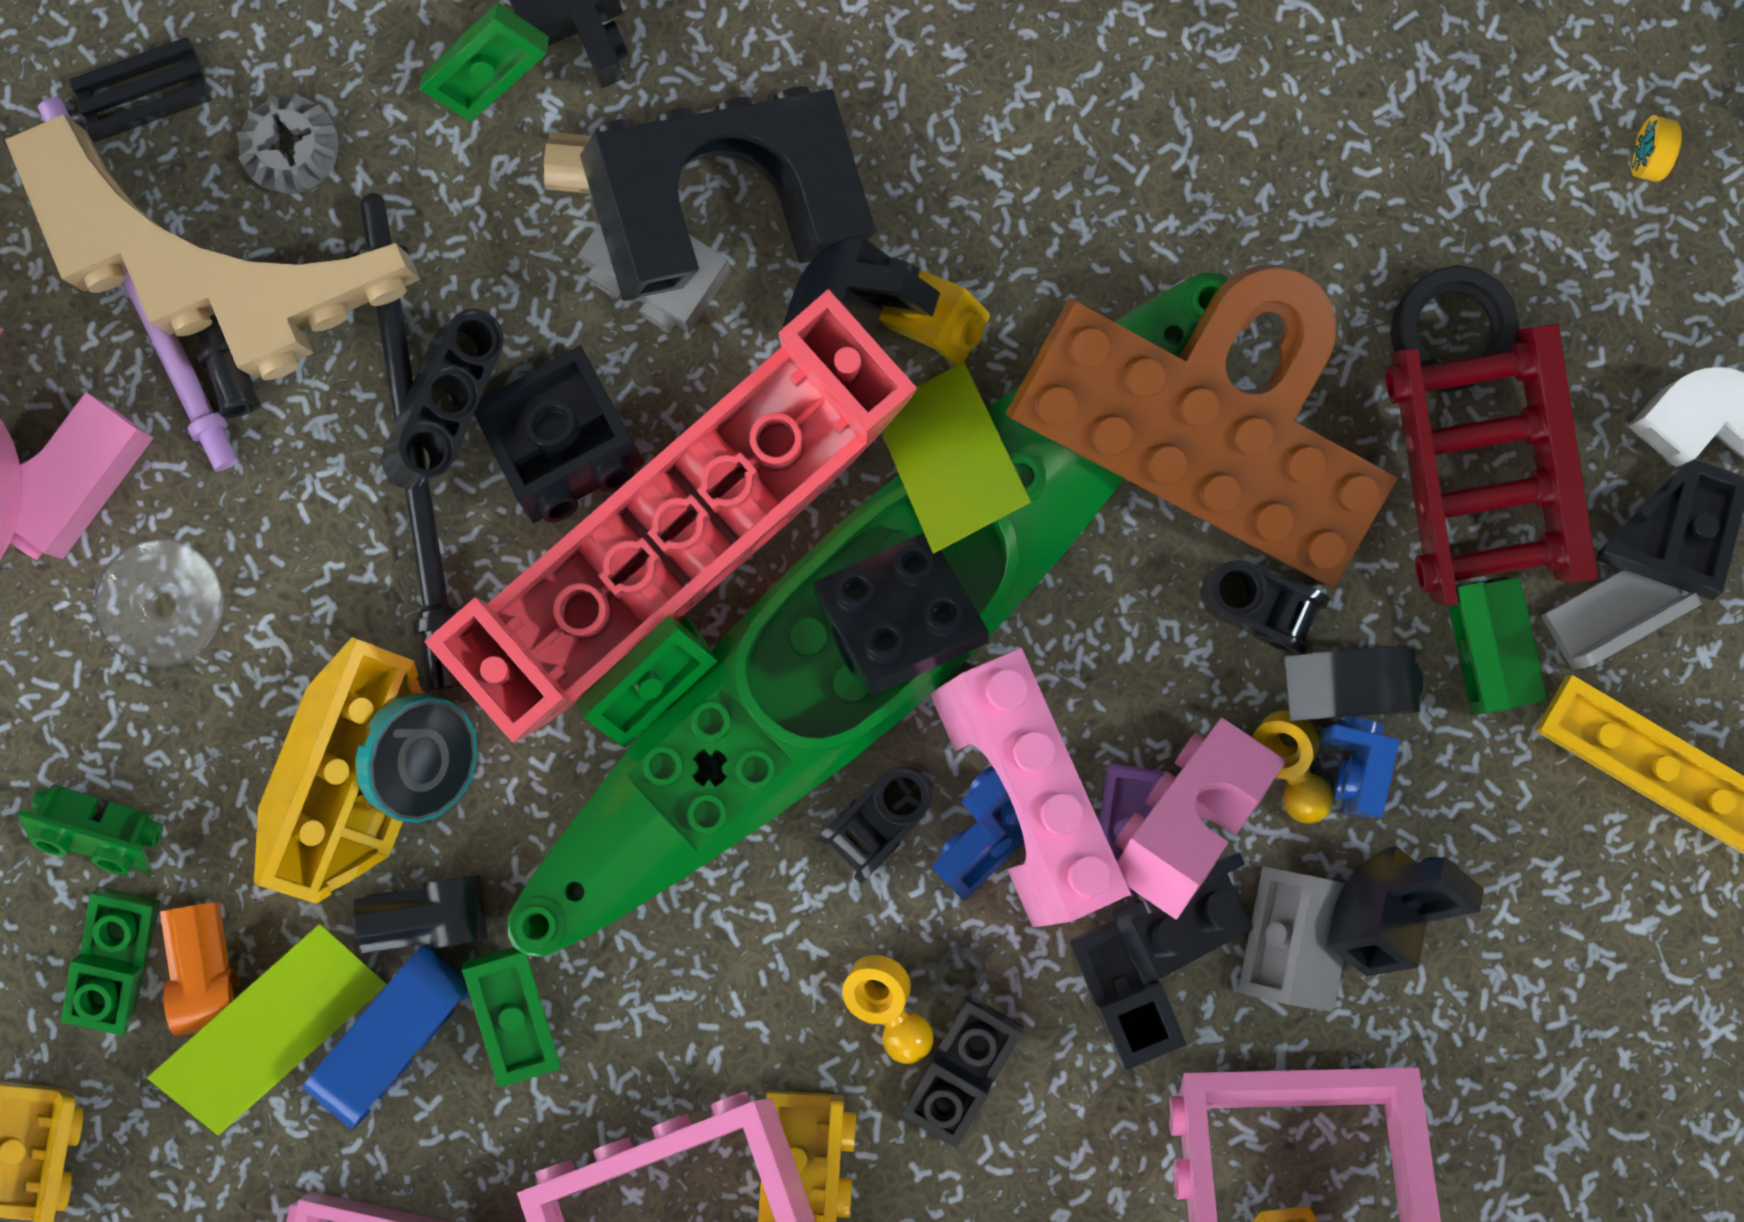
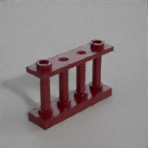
(1554, 485)

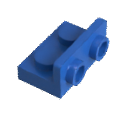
(1366, 776)

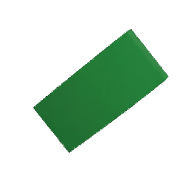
(111, 961)

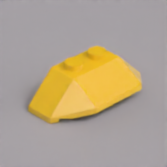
(313, 815)

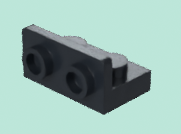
(1208, 921)

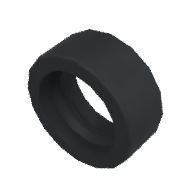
(1461, 280)

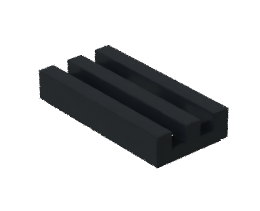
(136, 65)

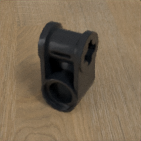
(1275, 608)
(874, 824)

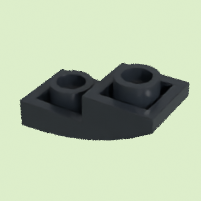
(962, 1071)

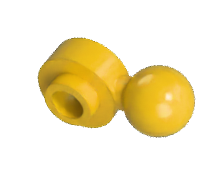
(1306, 795)
(906, 1034)

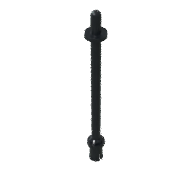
(435, 609)

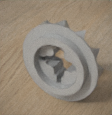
(313, 154)

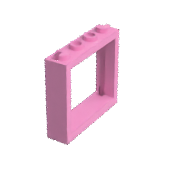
(1394, 1087)
(675, 1136)

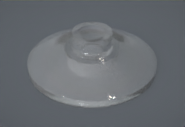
(128, 596)

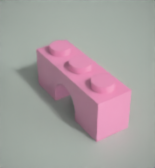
(1172, 848)

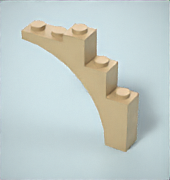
(259, 305)

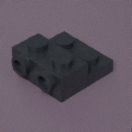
(558, 437)

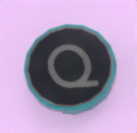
(417, 757)

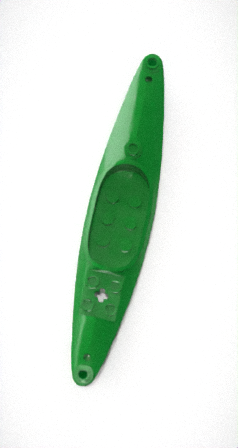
(785, 697)

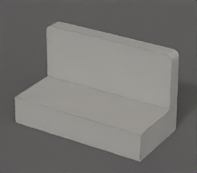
(1613, 616)
(1288, 941)

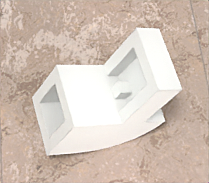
(1692, 412)

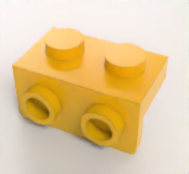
(816, 1135)
(34, 1140)

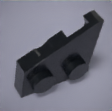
(1683, 531)

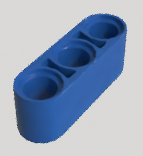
(387, 1036)

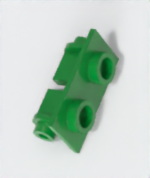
(67, 825)

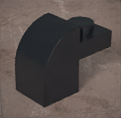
(568, 17)
(864, 283)
(1353, 683)
(1386, 909)
(1131, 1013)

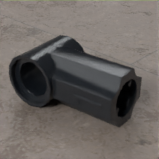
(437, 914)

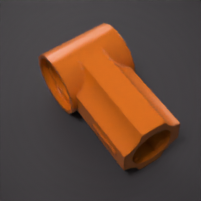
(197, 966)

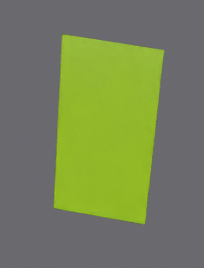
(953, 459)
(267, 1030)

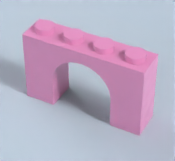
(75, 476)
(1067, 854)

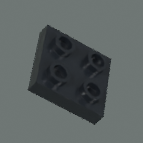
(899, 614)

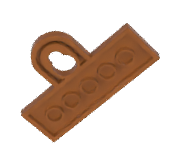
(1202, 440)

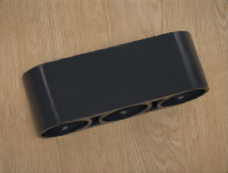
(463, 379)

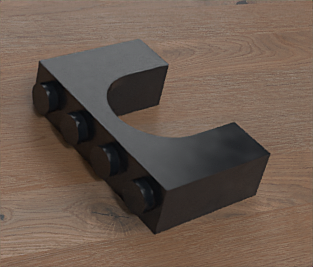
(789, 140)

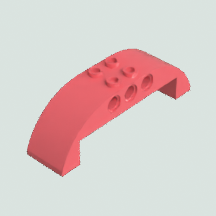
(678, 522)

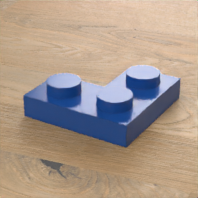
(977, 853)

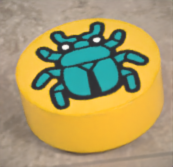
(1656, 148)

